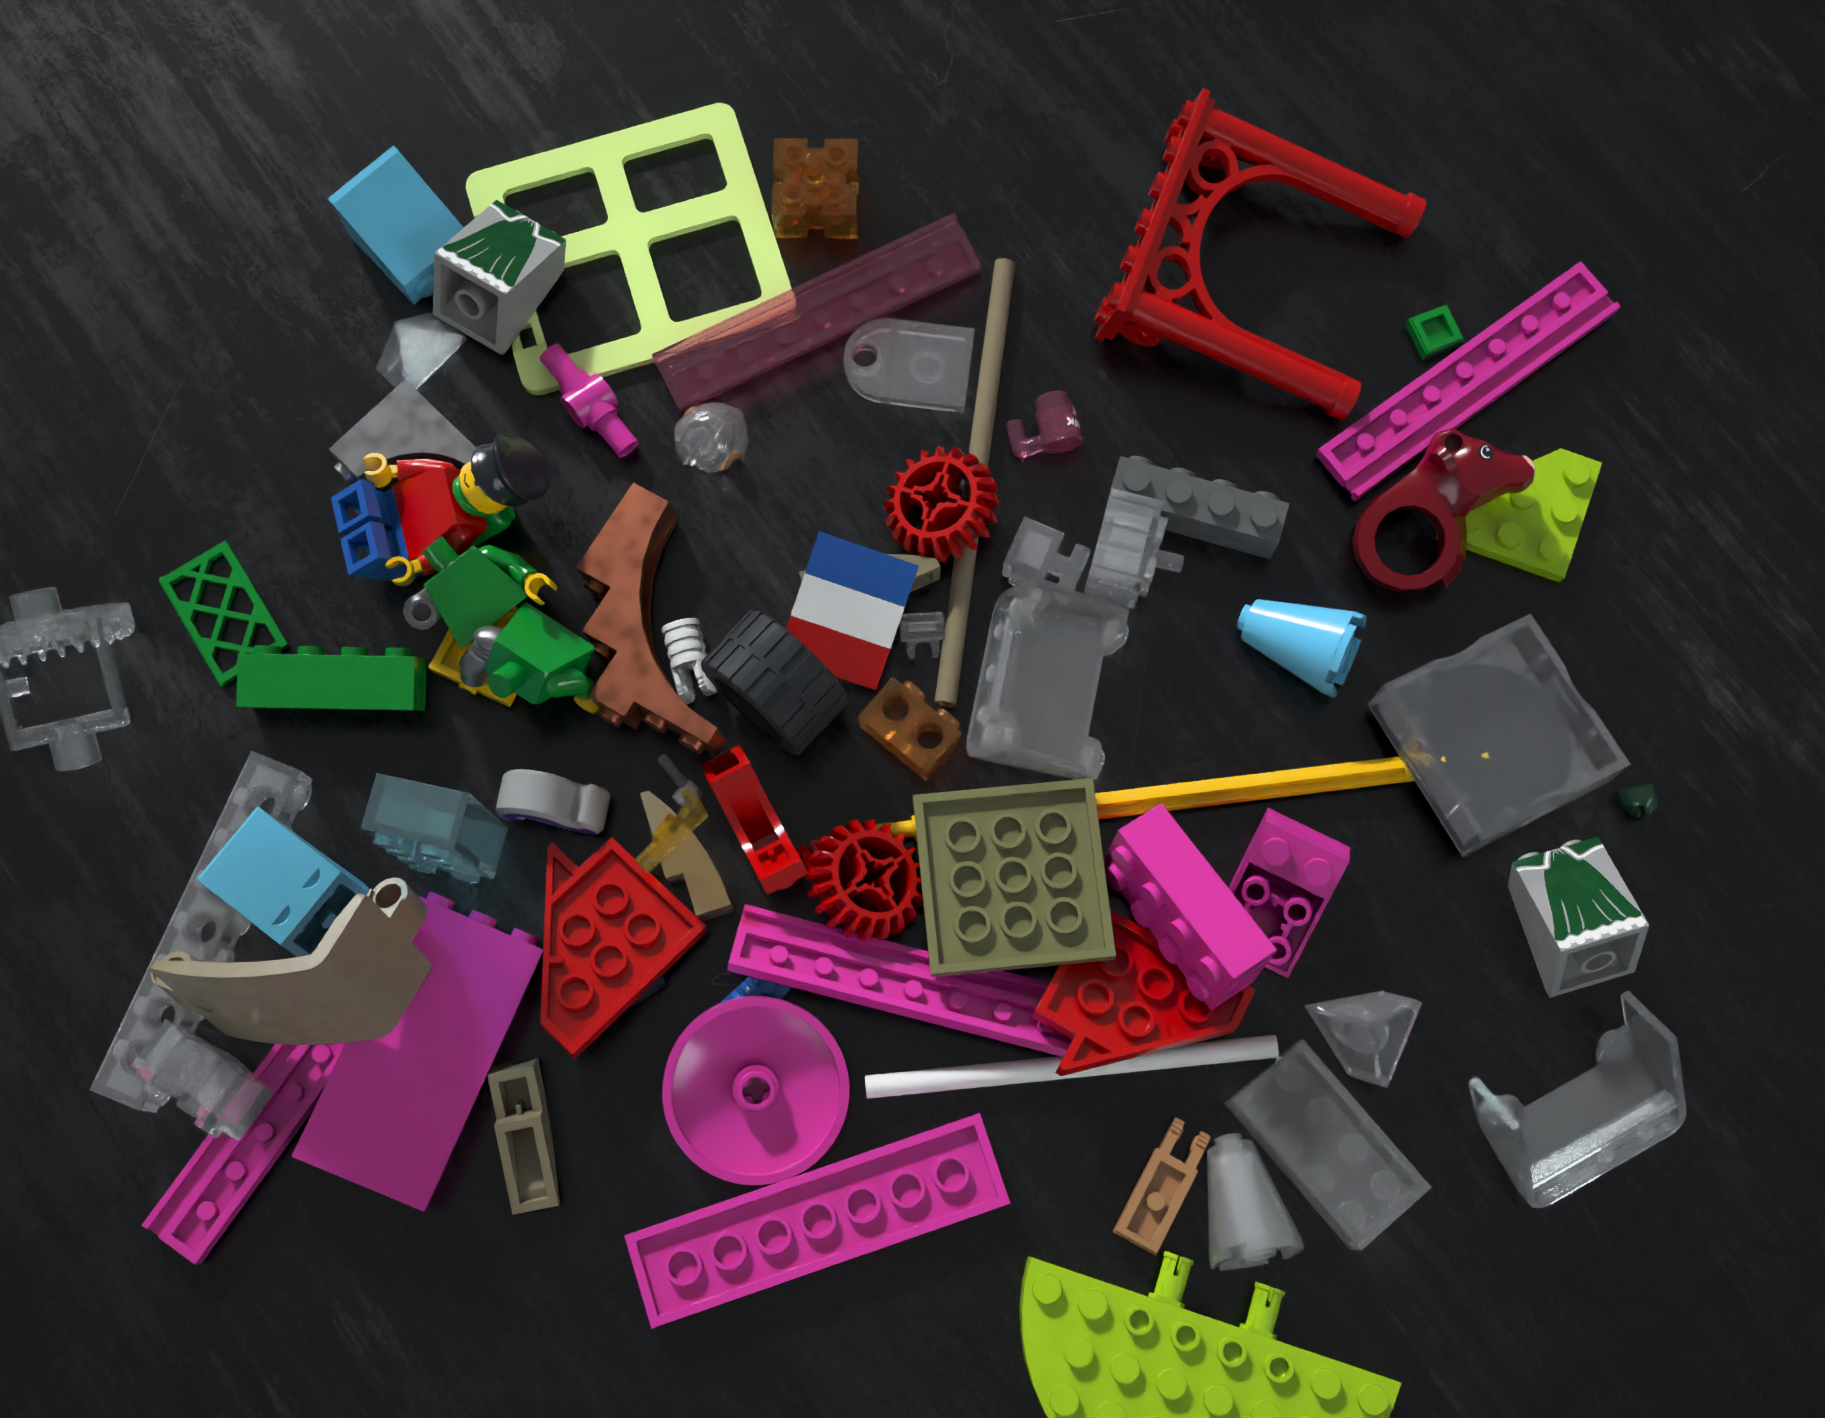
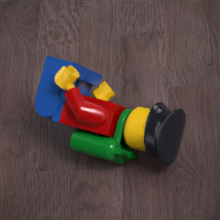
(432, 503)

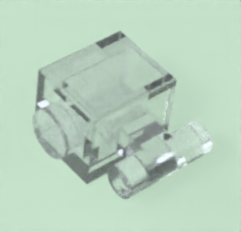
(1037, 556)

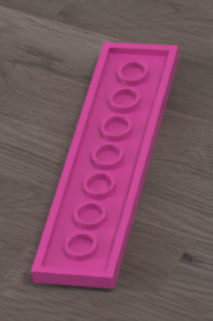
(816, 1220)

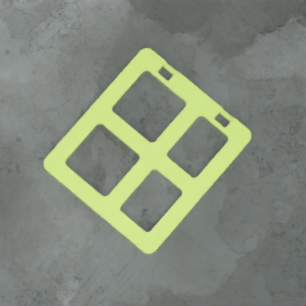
(632, 232)

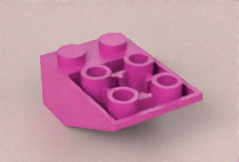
(1288, 883)

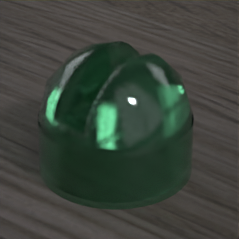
(1640, 795)

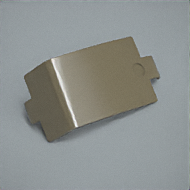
(340, 993)

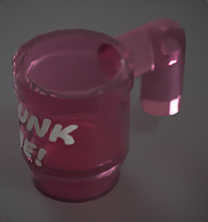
(1056, 425)

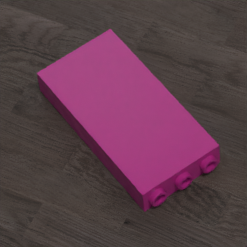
(405, 1097)

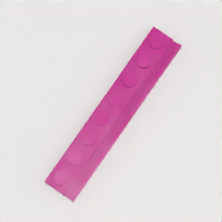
(1467, 380)
(890, 979)
(229, 1170)

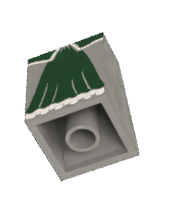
(496, 275)
(1577, 915)

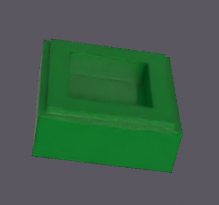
(1434, 332)

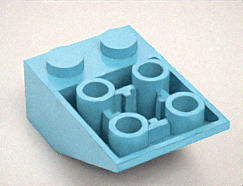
(280, 883)

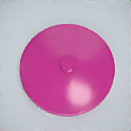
(755, 1090)

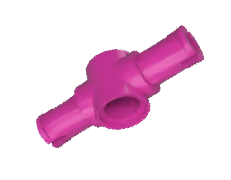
(589, 400)

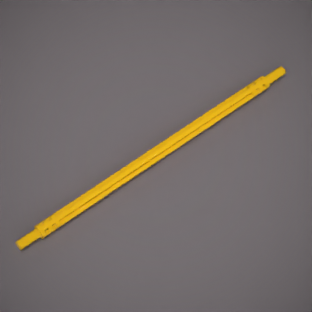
(1235, 789)

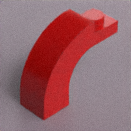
(754, 820)

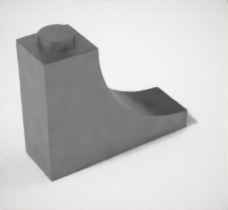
(400, 429)

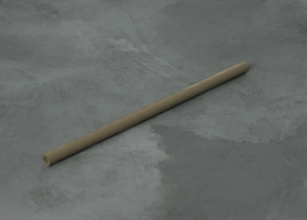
(980, 446)

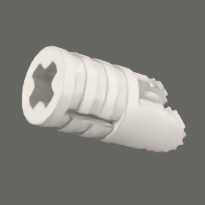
(686, 652)

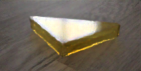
(673, 831)

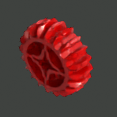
(931, 485)
(852, 848)

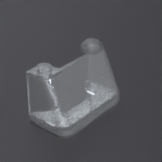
(1044, 679)

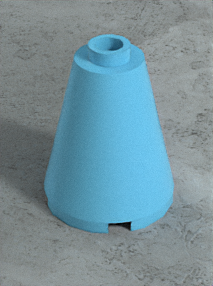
(1304, 639)

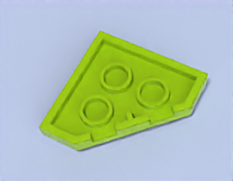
(1541, 524)

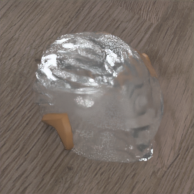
(711, 436)

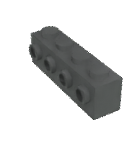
(1205, 508)

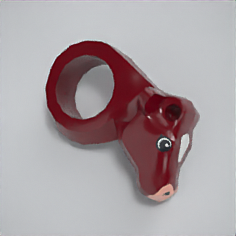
(1444, 487)

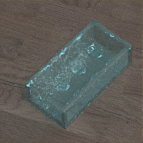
(434, 828)

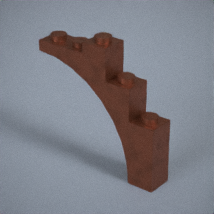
(622, 573)

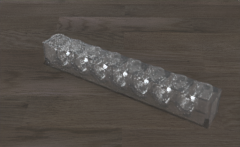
(257, 782)

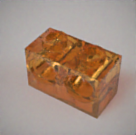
(902, 735)

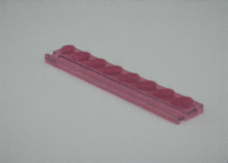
(816, 312)

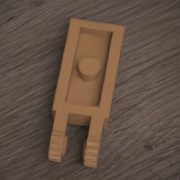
(1160, 1191)

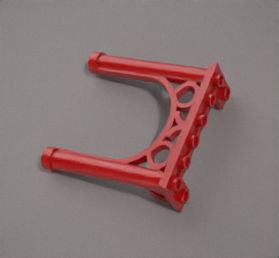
(1217, 141)

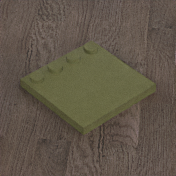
(1013, 877)

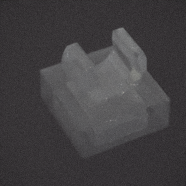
(922, 628)

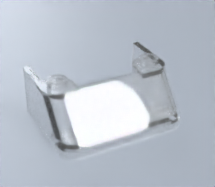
(1594, 1119)

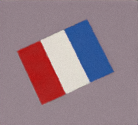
(851, 607)

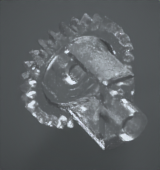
(44, 626)

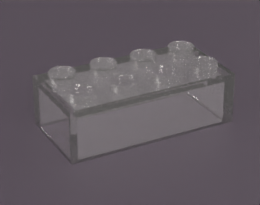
(1328, 1146)

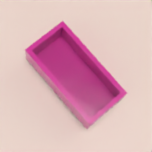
(1186, 907)

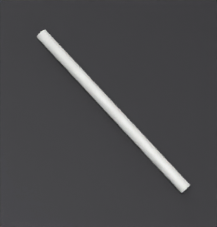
(1044, 1068)

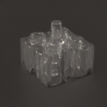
(1129, 549)

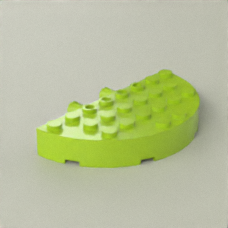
(1143, 1356)

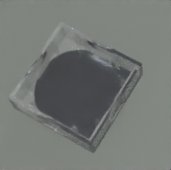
(1497, 735)

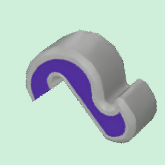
(552, 801)

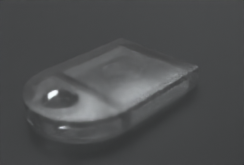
(914, 363)

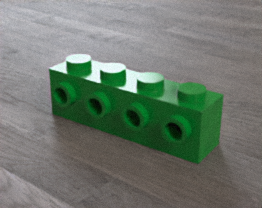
(331, 681)

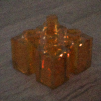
(815, 188)

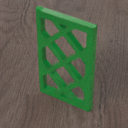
(187, 610)

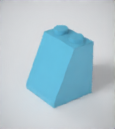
(396, 221)

